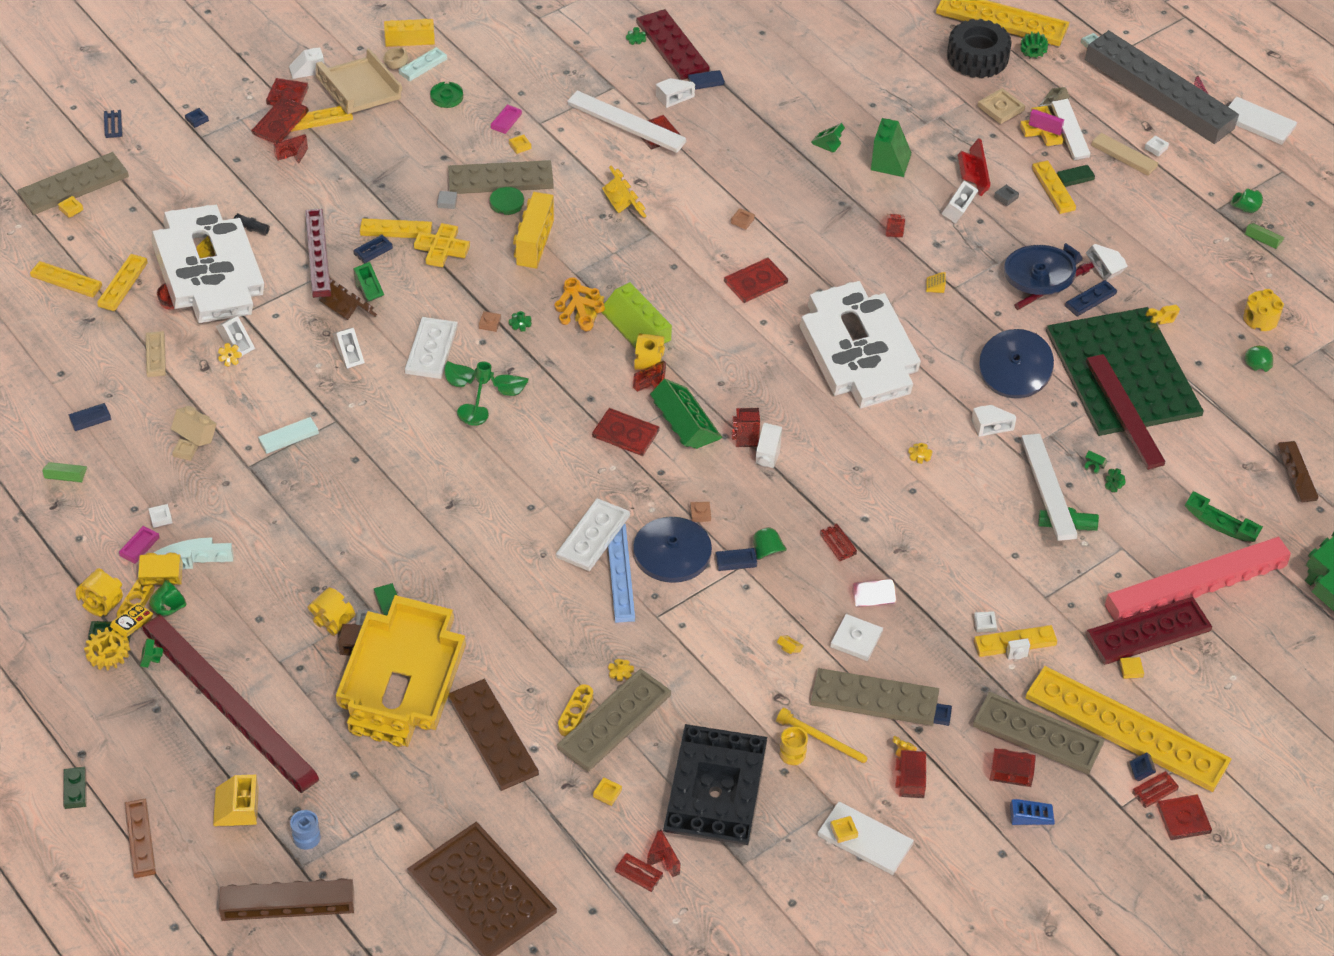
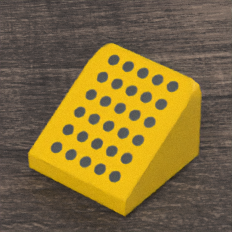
(936, 283)

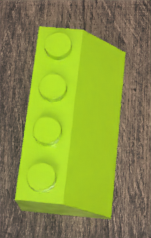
(635, 314)

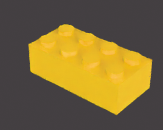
(534, 230)

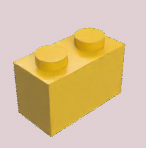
(156, 568)

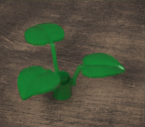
(461, 375)

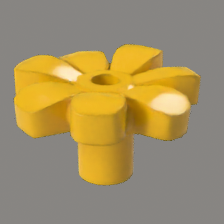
(228, 358)
(920, 452)
(620, 669)
(902, 745)

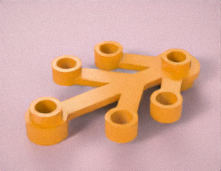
(572, 287)

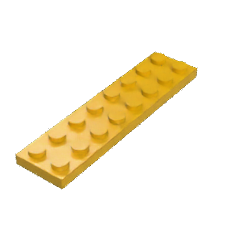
(1012, 19)

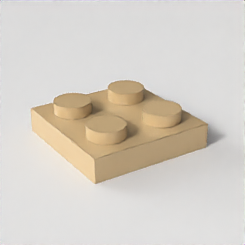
(1001, 106)

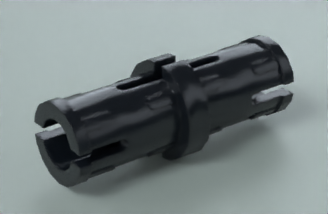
(253, 225)

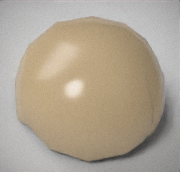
(396, 58)

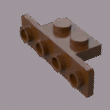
(344, 303)
(1297, 471)

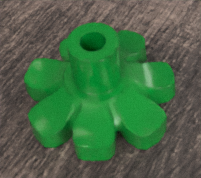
(636, 36)
(520, 321)
(1115, 480)

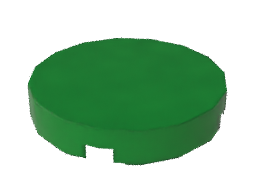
(446, 94)
(507, 200)

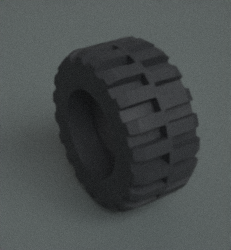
(975, 34)

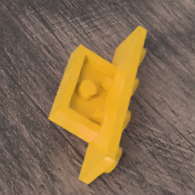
(620, 194)

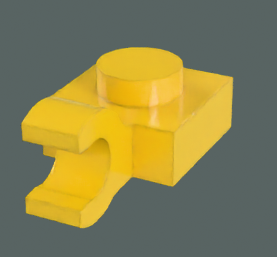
(1166, 314)

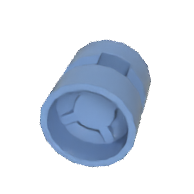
(305, 829)

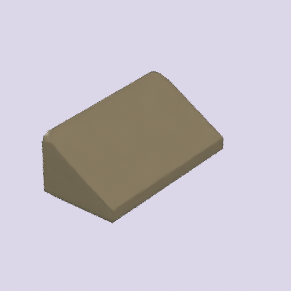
(1054, 95)

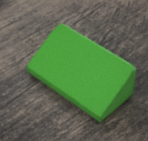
(1264, 235)
(64, 472)

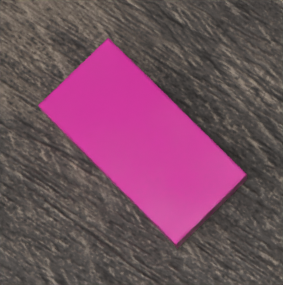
(506, 119)
(1046, 122)
(139, 544)

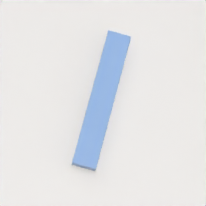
(621, 578)

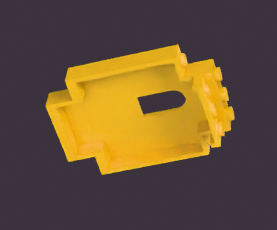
(409, 642)

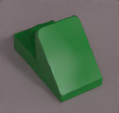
(829, 138)
(368, 282)

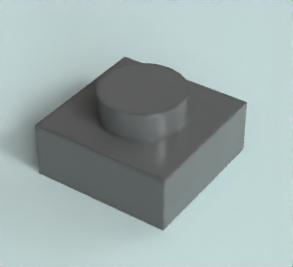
(1006, 195)

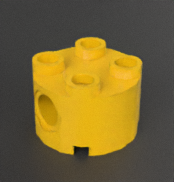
(1263, 310)
(648, 350)
(99, 593)
(331, 610)

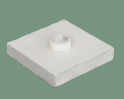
(856, 637)

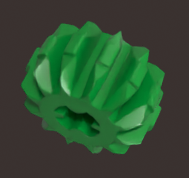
(1034, 45)

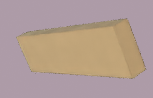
(1124, 154)

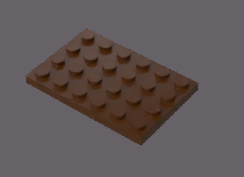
(482, 891)

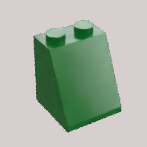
(890, 149)

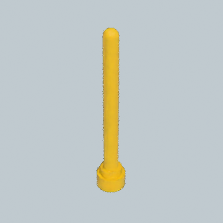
(785, 717)

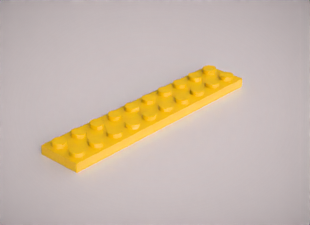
(1128, 728)

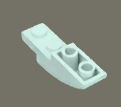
(200, 550)

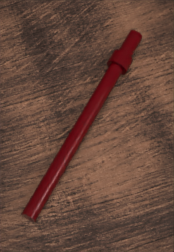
(1081, 270)

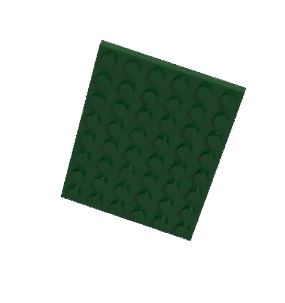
(1137, 358)

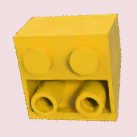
(237, 801)

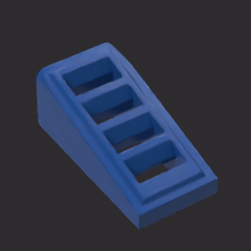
(1025, 819)

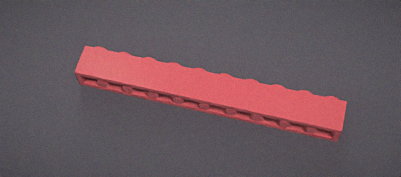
(1199, 579)

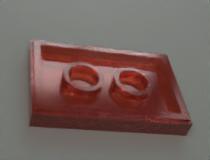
(280, 120)
(756, 280)
(625, 431)

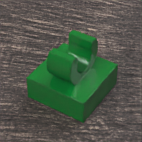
(1096, 460)
(150, 653)

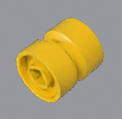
(793, 745)

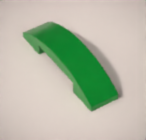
(1221, 521)

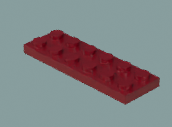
(672, 44)
(1148, 630)

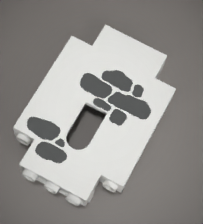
(213, 285)
(869, 367)

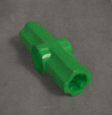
(1081, 521)

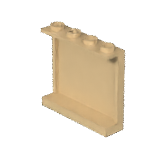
(359, 83)

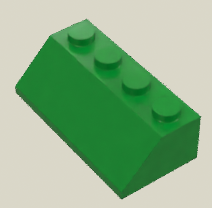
(684, 414)

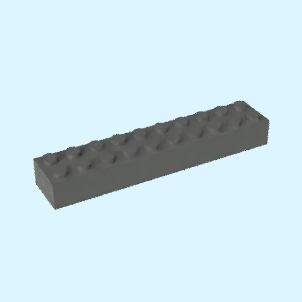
(1161, 87)

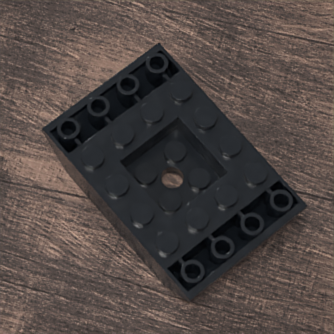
(721, 763)

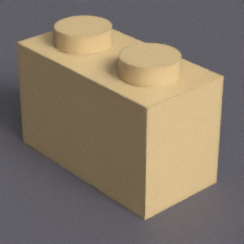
(193, 425)

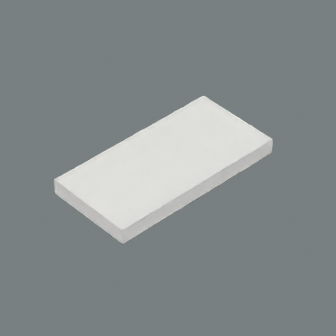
(1262, 121)
(431, 347)
(593, 534)
(875, 841)

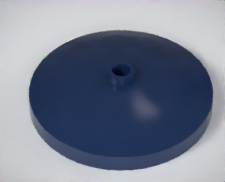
(1040, 269)
(1016, 363)
(672, 549)

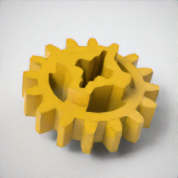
(107, 649)

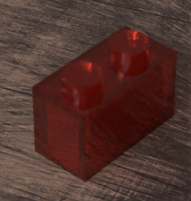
(746, 427)
(1012, 767)
(911, 774)

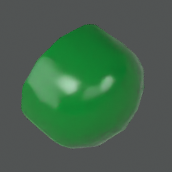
(1259, 358)

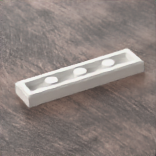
(1071, 130)

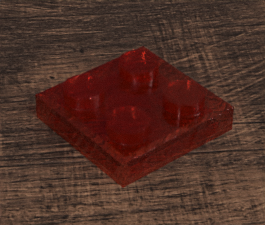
(288, 89)

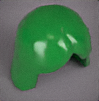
(1248, 201)
(766, 542)
(167, 595)

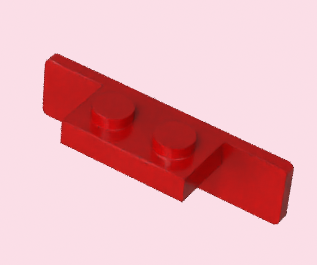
(974, 167)

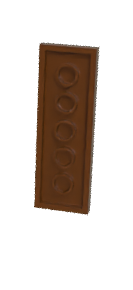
(493, 734)

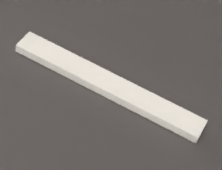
(627, 121)
(1049, 487)

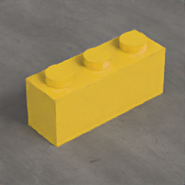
(409, 32)

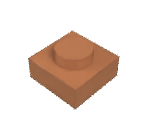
(742, 218)
(489, 321)
(700, 511)

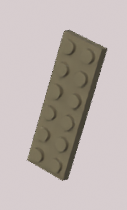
(491, 176)
(73, 182)
(875, 696)
(614, 720)
(1039, 733)

